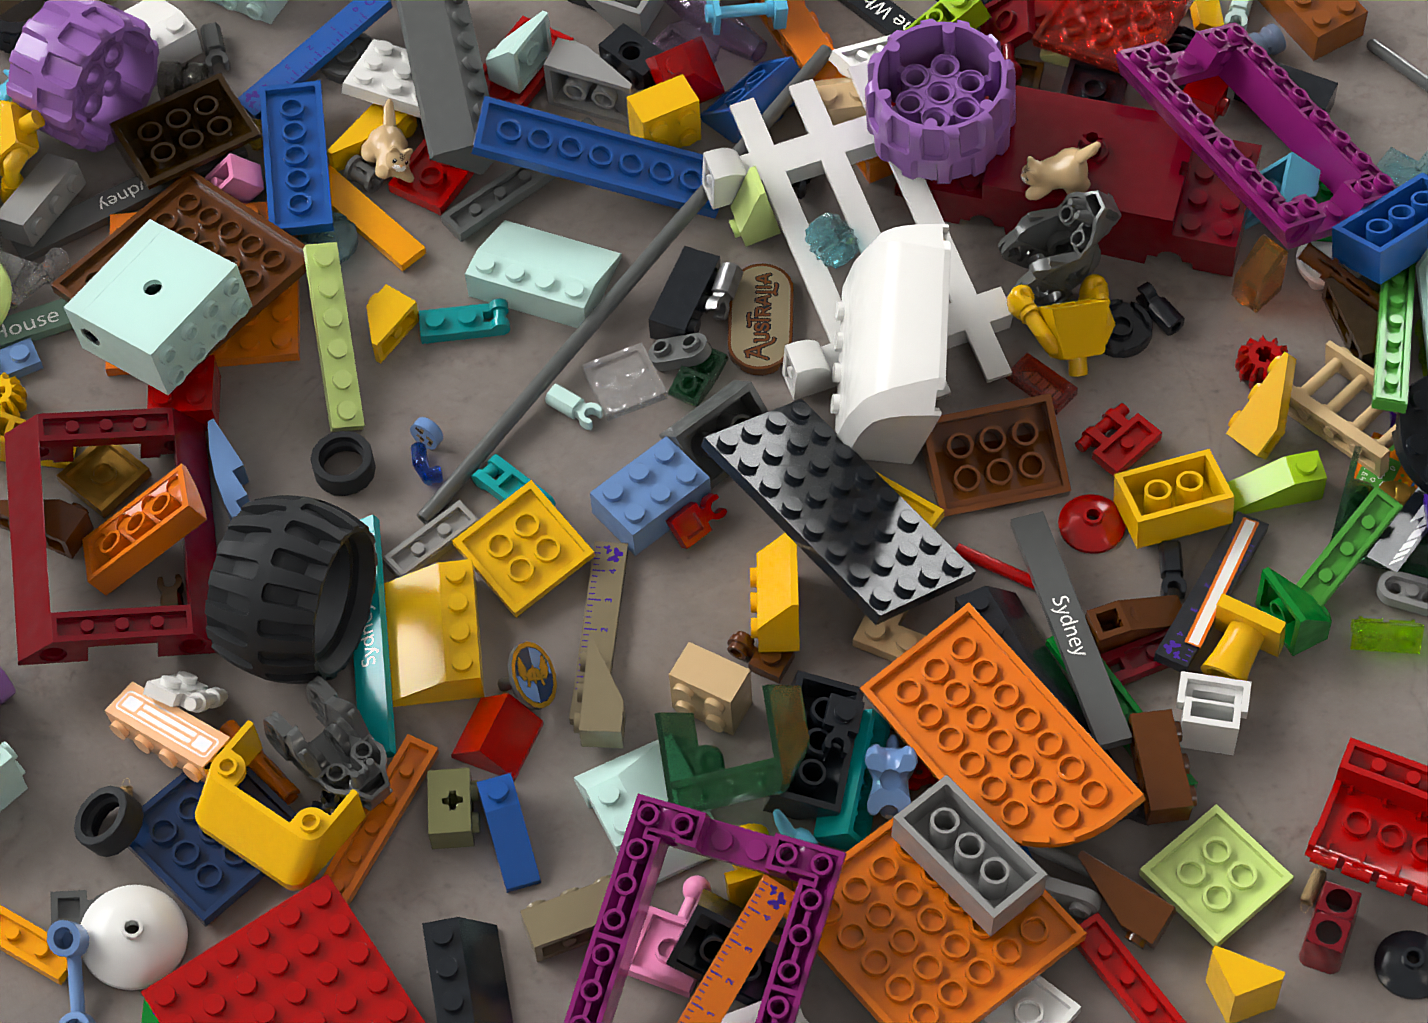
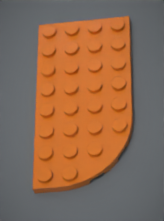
(1001, 735)

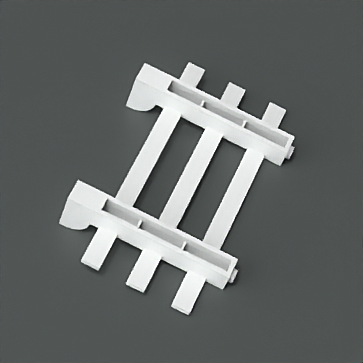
(833, 151)

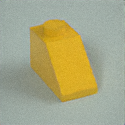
(390, 320)

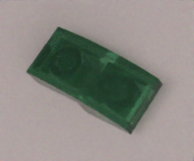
(696, 381)

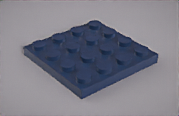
(188, 860)

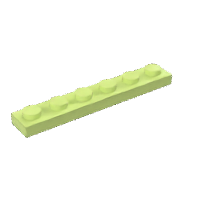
(333, 337)

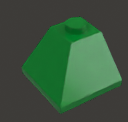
(1305, 619)

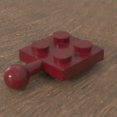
(1011, 24)

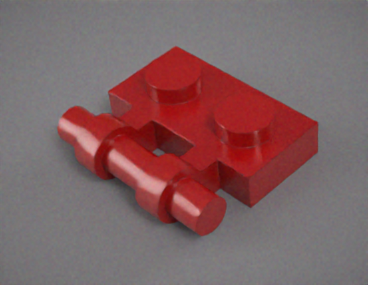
(1125, 446)

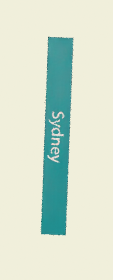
(373, 661)

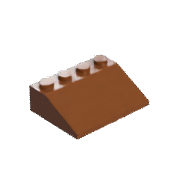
(996, 456)

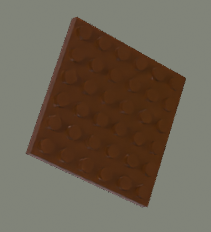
(217, 221)

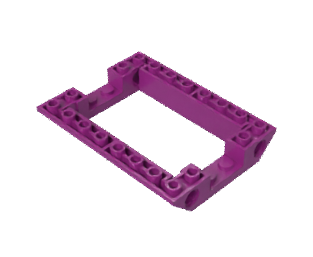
(1281, 105)
(649, 833)

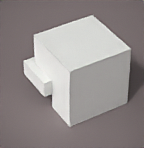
(1211, 711)

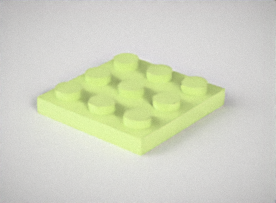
(1216, 876)

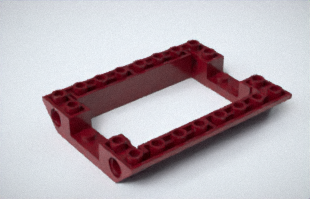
(67, 635)

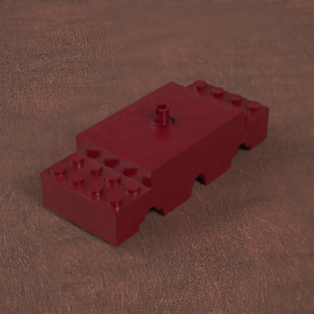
(1155, 178)

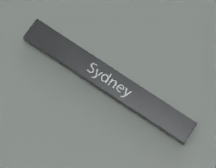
(96, 211)
(1071, 631)

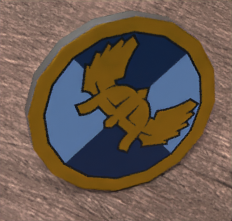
(530, 676)

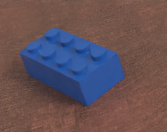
(1385, 233)

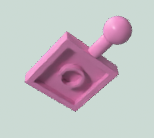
(658, 939)

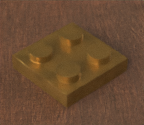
(104, 476)

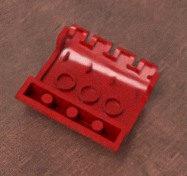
(1376, 821)

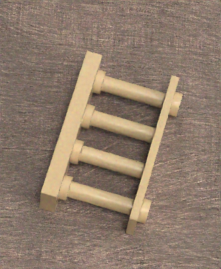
(1323, 418)

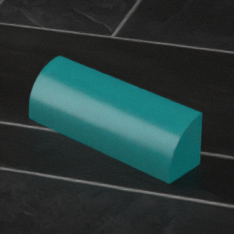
(854, 821)

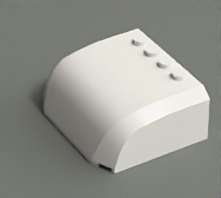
(893, 343)

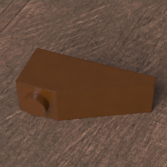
(64, 525)
(1134, 907)

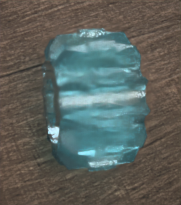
(831, 240)

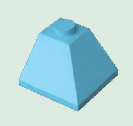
(1292, 178)

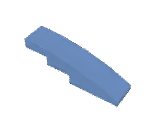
(228, 470)

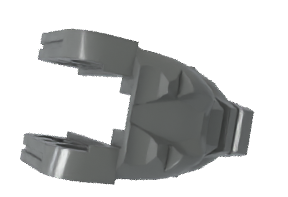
(1064, 244)
(339, 757)

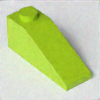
(1280, 483)

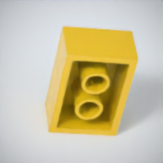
(1173, 498)

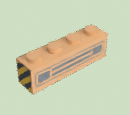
(166, 731)

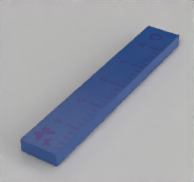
(318, 49)

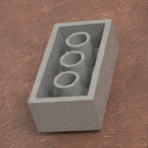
(968, 855)

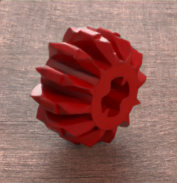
(1255, 359)

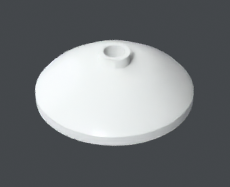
(137, 958)

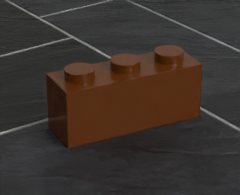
(1161, 767)

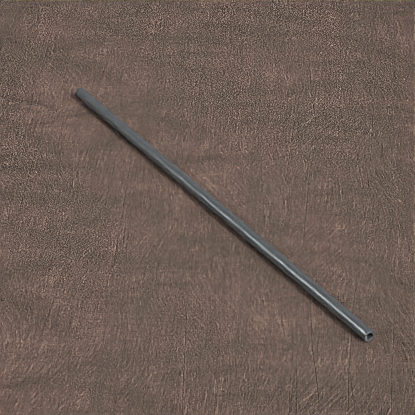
(601, 311)

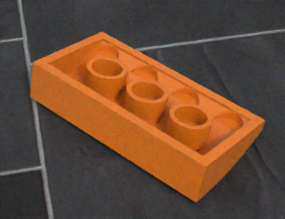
(143, 530)

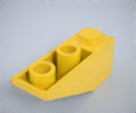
(1266, 413)

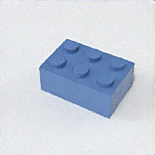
(648, 493)

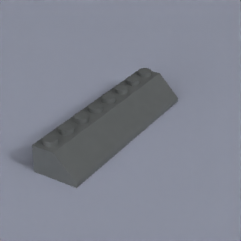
(446, 78)

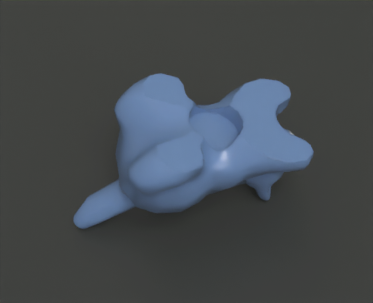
(890, 771)

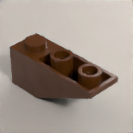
(1131, 620)

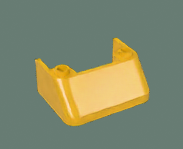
(281, 849)

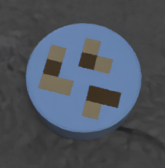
(426, 432)

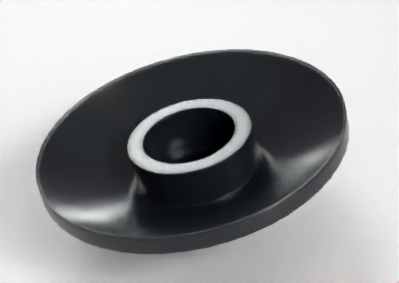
(1395, 970)

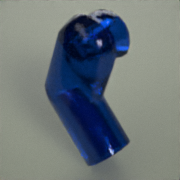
(421, 465)

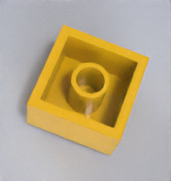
(666, 113)

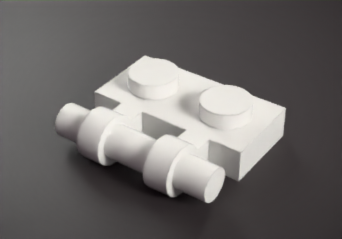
(185, 691)

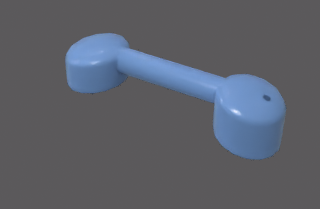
(71, 941)

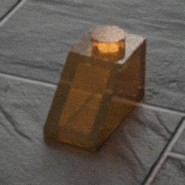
(1260, 274)

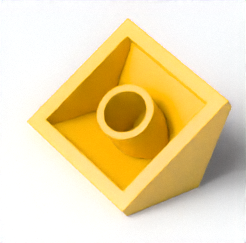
(1242, 985)

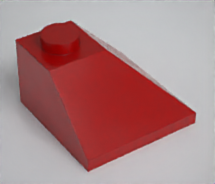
(694, 63)

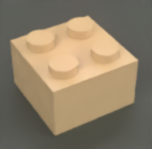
(710, 688)

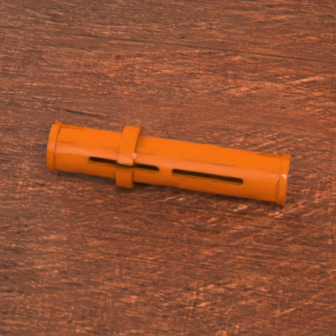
(266, 769)

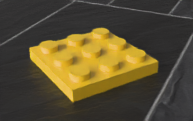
(523, 548)

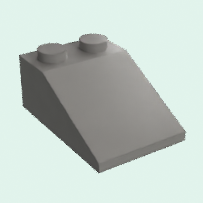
(585, 82)

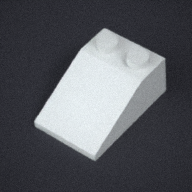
(170, 29)

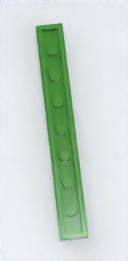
(1394, 342)

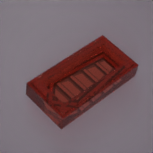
(1038, 379)

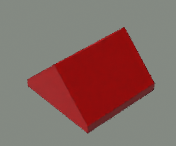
(498, 735)

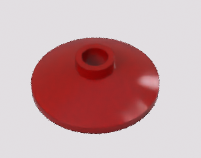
(1087, 534)

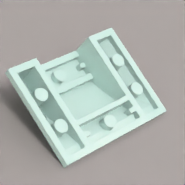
(612, 794)

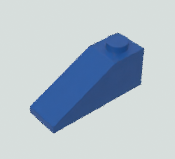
(508, 832)

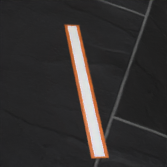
(1221, 582)

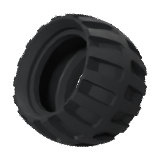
(291, 589)

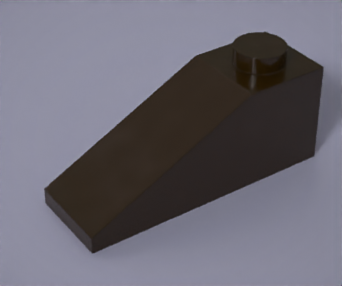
(1353, 320)

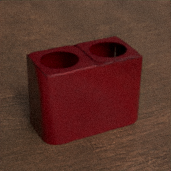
(1324, 956)

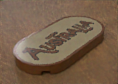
(761, 319)

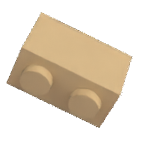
(840, 99)

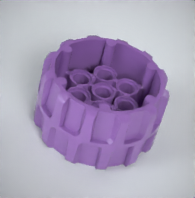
(83, 69)
(939, 90)

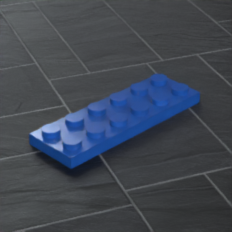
(296, 157)

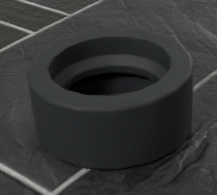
(336, 443)
(123, 829)

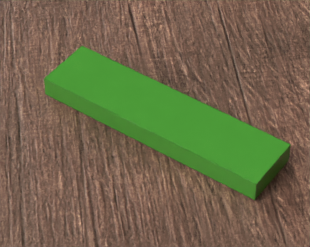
(1350, 545)

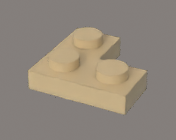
(887, 638)

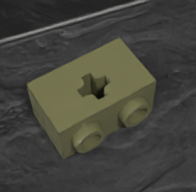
(447, 790)

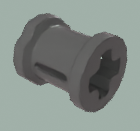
(357, 175)

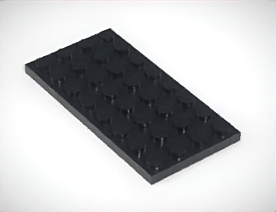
(838, 510)

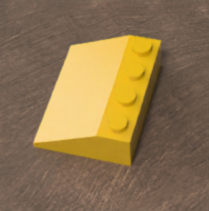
(434, 634)

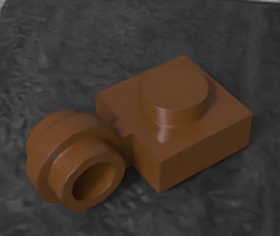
(766, 664)

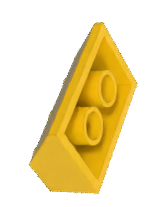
(776, 597)

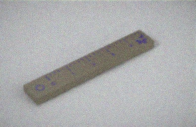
(602, 607)

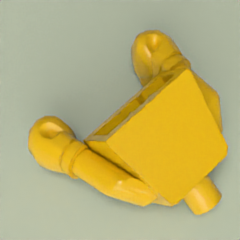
(17, 143)
(1071, 328)

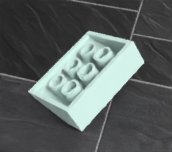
(541, 273)

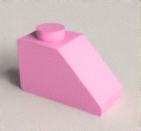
(238, 178)

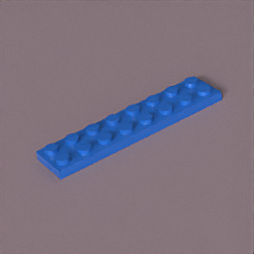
(588, 154)

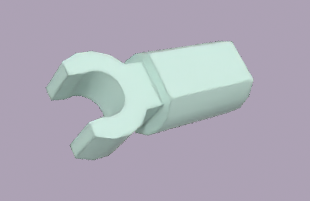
(1239, 12)
(572, 405)

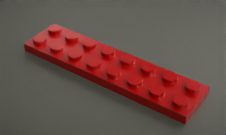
(439, 184)

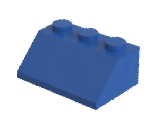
(761, 83)

